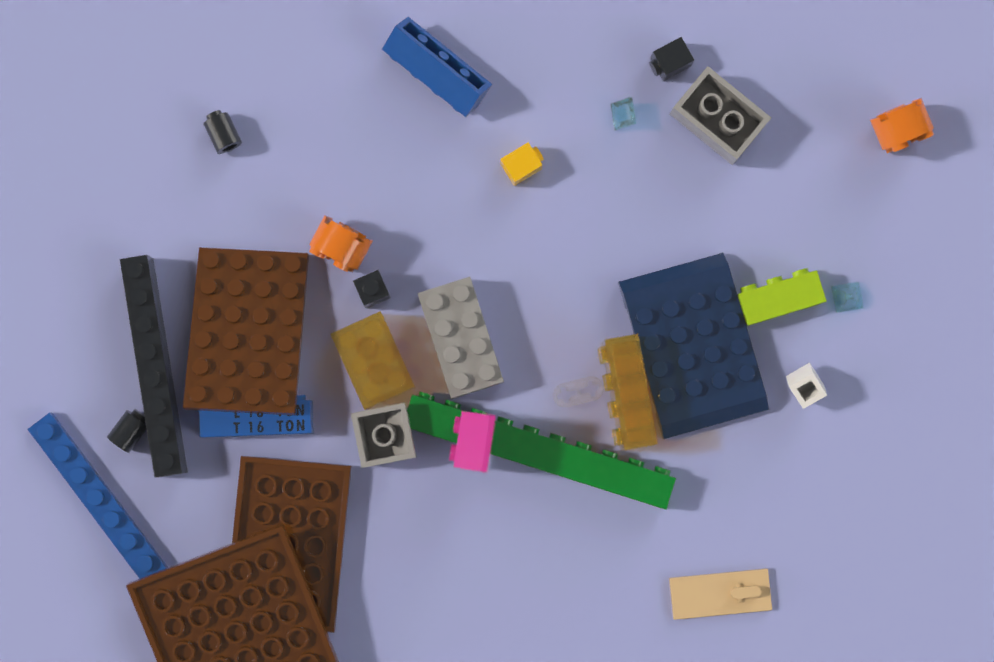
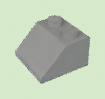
(383, 435)

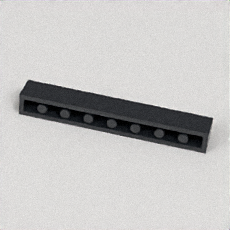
(153, 366)

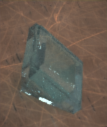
(623, 113)
(847, 297)

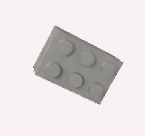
(720, 115)

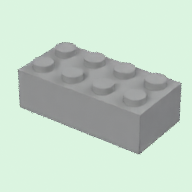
(460, 337)

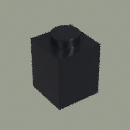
(671, 59)
(371, 289)

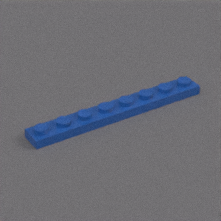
(96, 496)

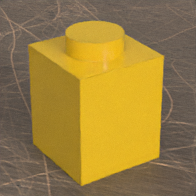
(522, 163)

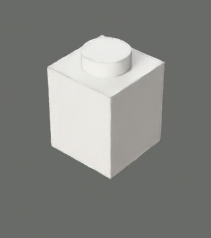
(806, 385)

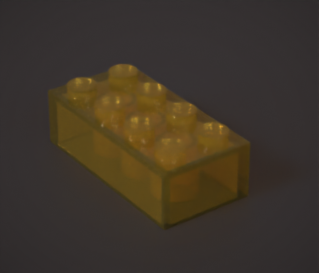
(628, 392)

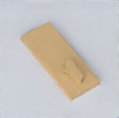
(720, 593)

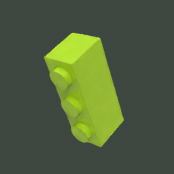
(781, 296)

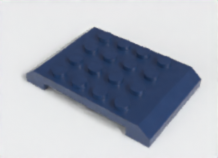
(694, 345)

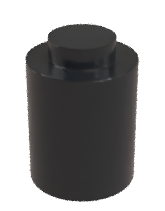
(222, 132)
(128, 430)

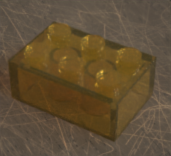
(373, 360)

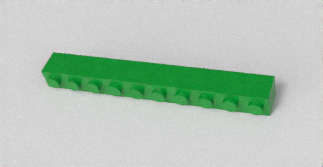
(550, 453)

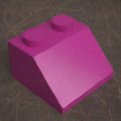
(473, 441)

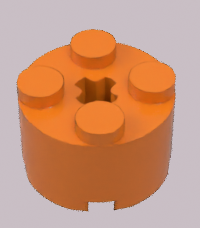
(901, 125)
(340, 243)

